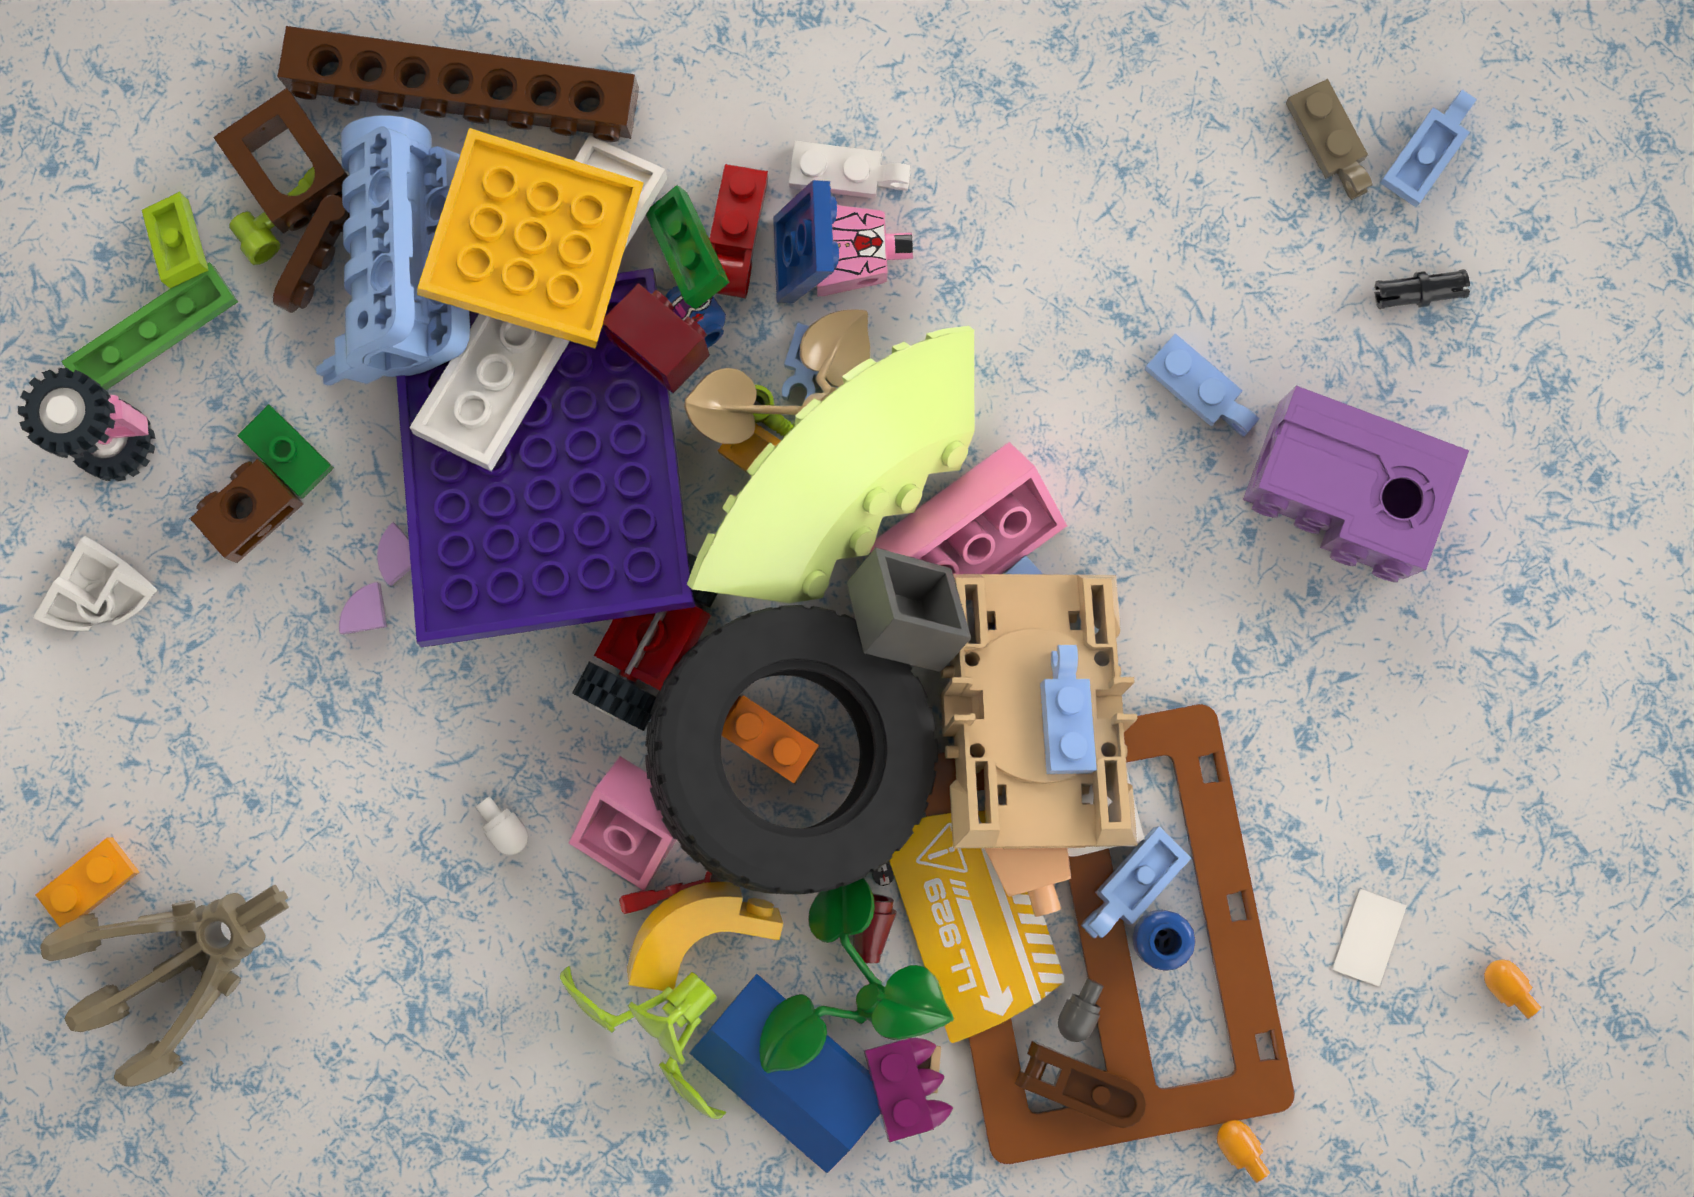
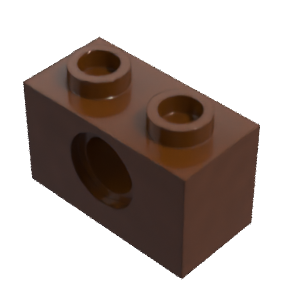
(271, 502)

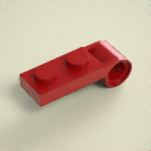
(737, 225)

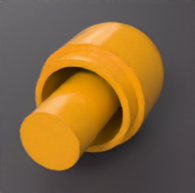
(1510, 986)
(1242, 1149)

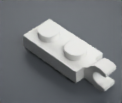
(848, 169)

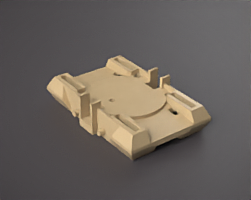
(998, 714)

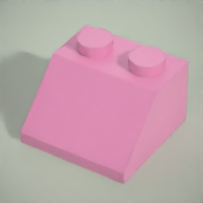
(624, 826)

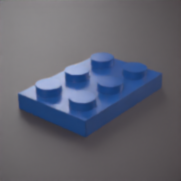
(805, 241)

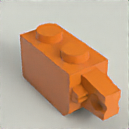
(768, 739)

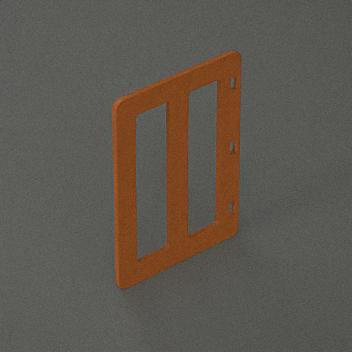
(1237, 955)

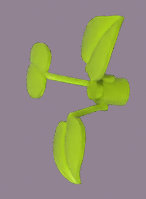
(682, 1007)

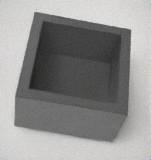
(908, 610)

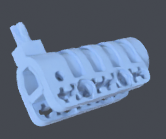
(394, 210)

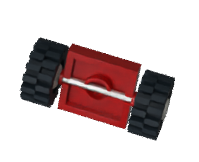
(645, 651)

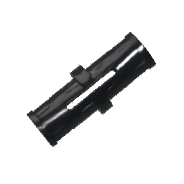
(1422, 289)

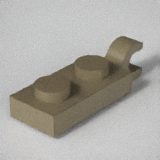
(1331, 136)

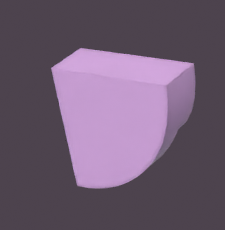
(393, 554)
(363, 610)

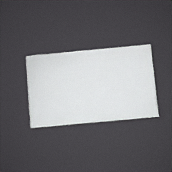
(1369, 937)

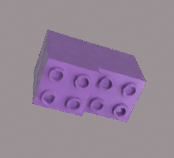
(1358, 479)

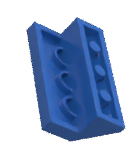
(814, 1107)

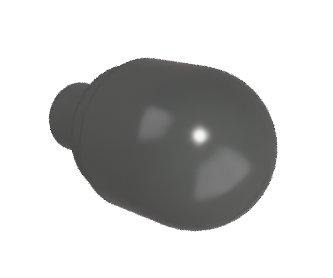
(1081, 1013)

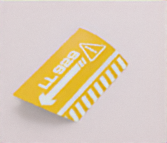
(970, 933)

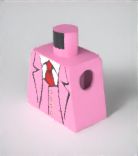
(863, 250)

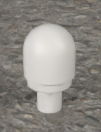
(503, 828)

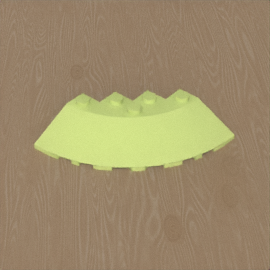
(843, 471)

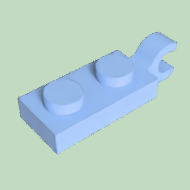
(1429, 151)
(1200, 385)
(1067, 716)
(1136, 882)

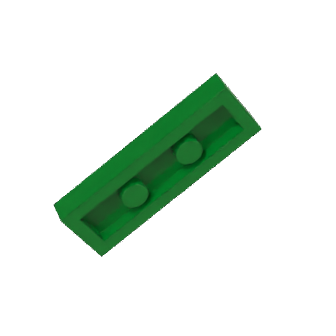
(686, 247)

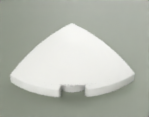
(94, 590)

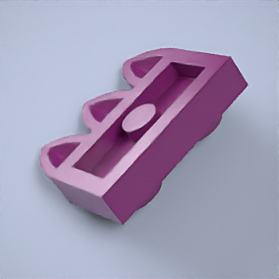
(903, 1088)

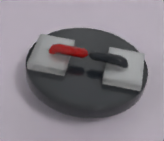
(883, 875)

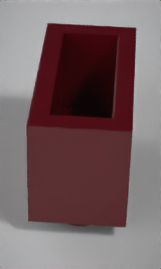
(657, 337)

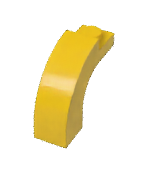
(688, 918)

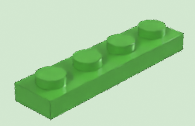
(153, 329)

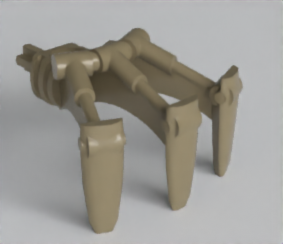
(202, 948)

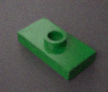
(285, 451)

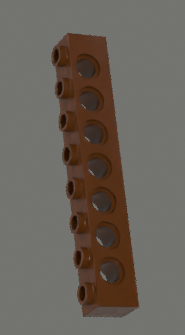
(309, 50)

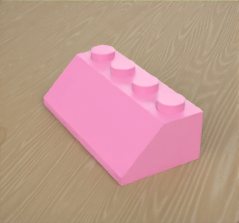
(981, 519)

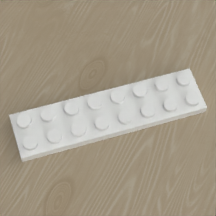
(505, 364)

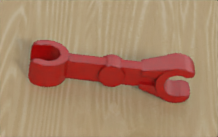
(643, 899)

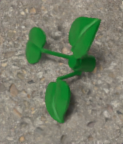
(901, 1010)

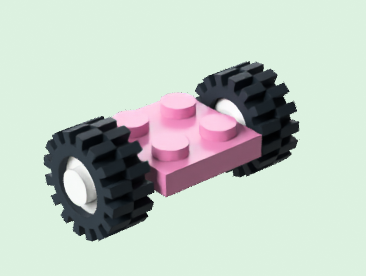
(80, 419)

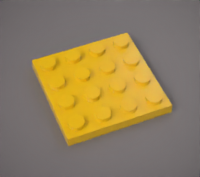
(530, 238)

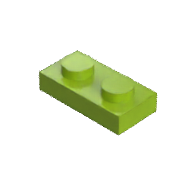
(174, 240)

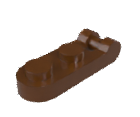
(311, 255)
(1083, 1087)

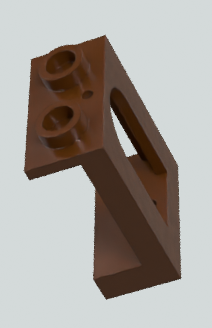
(260, 127)

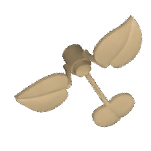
(725, 398)

